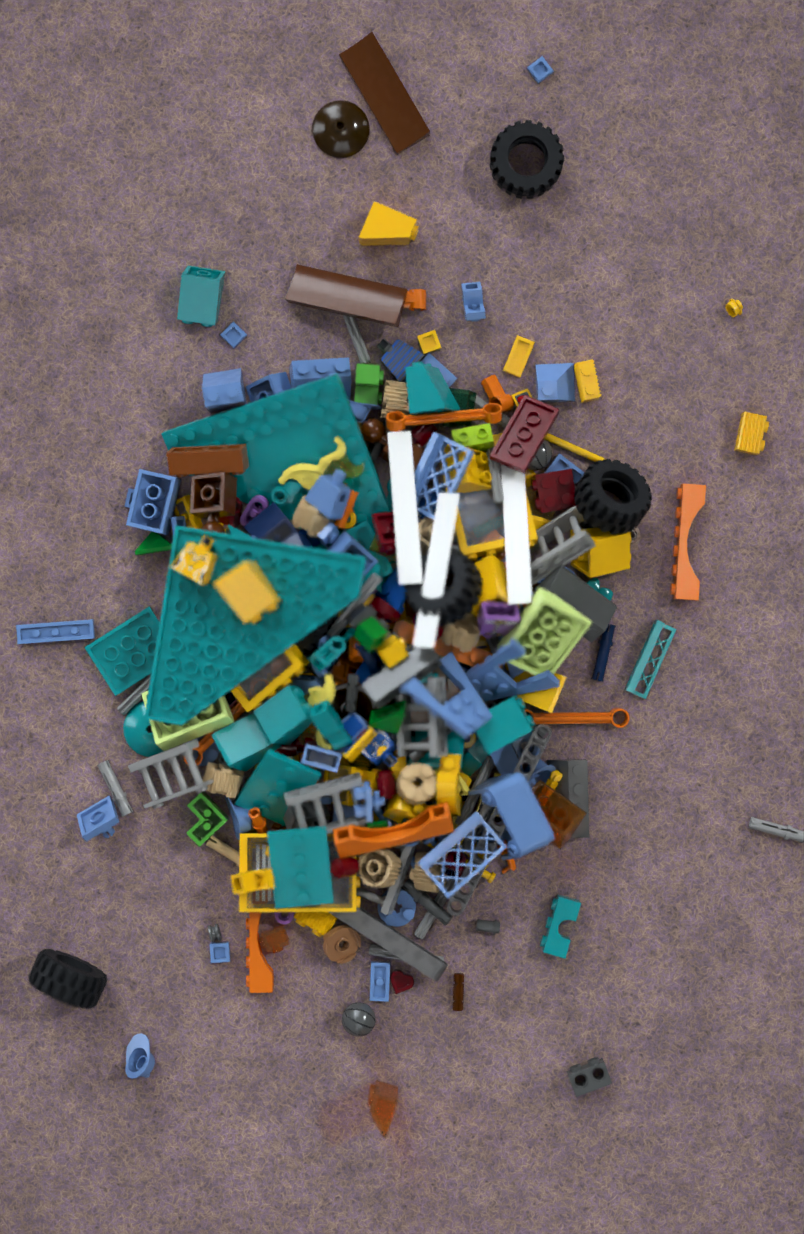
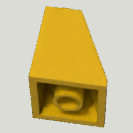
(387, 227)
(608, 555)
(494, 582)
(248, 592)
(542, 699)

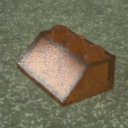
(559, 812)
(382, 1103)

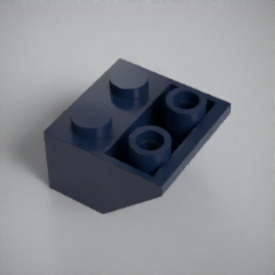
(271, 525)

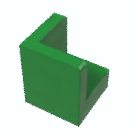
(370, 634)

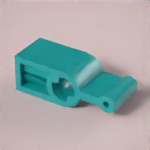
(329, 652)
(329, 724)

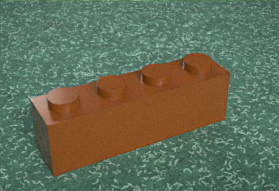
(207, 459)

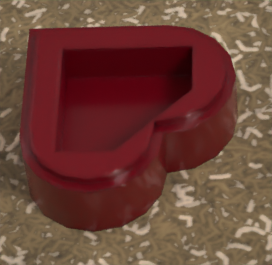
(401, 981)

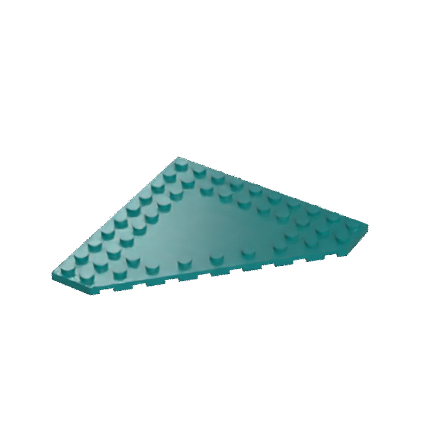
(289, 431)
(205, 644)

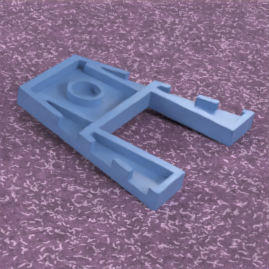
(494, 683)
(464, 711)

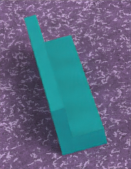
(644, 657)

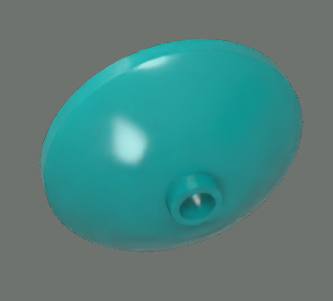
(136, 732)

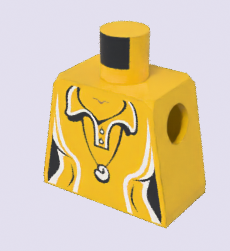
(197, 561)

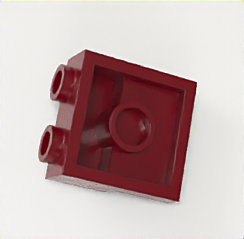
(554, 490)
(385, 532)

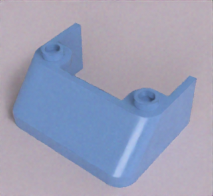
(518, 811)

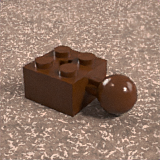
(374, 431)
(212, 498)

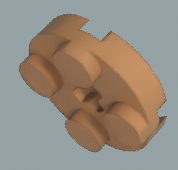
(335, 937)

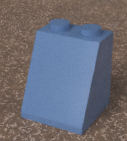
(223, 390)

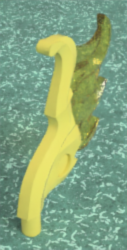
(308, 474)
(317, 695)

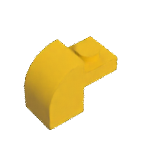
(398, 809)
(252, 881)

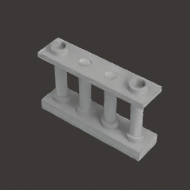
(565, 551)
(437, 728)
(172, 757)
(315, 793)
(389, 901)

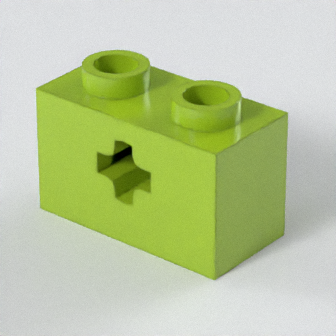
(474, 437)

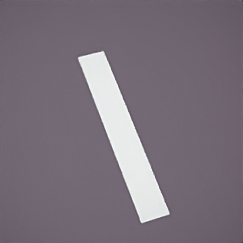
(405, 507)
(516, 536)
(436, 566)

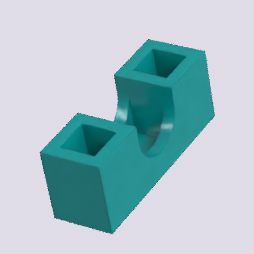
(563, 909)

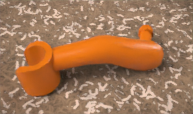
(511, 862)

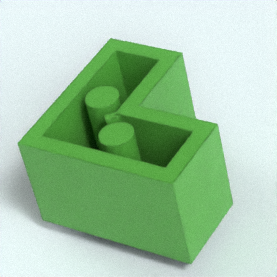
(367, 384)
(210, 818)

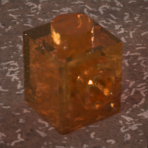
(274, 939)

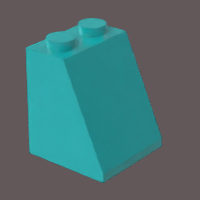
(200, 295)
(428, 390)
(285, 715)
(506, 725)
(243, 743)
(455, 745)

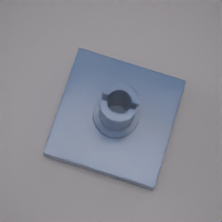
(98, 819)

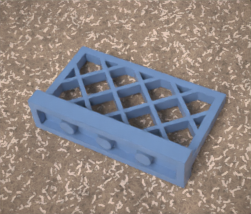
(427, 470)
(447, 845)

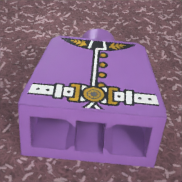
(497, 618)

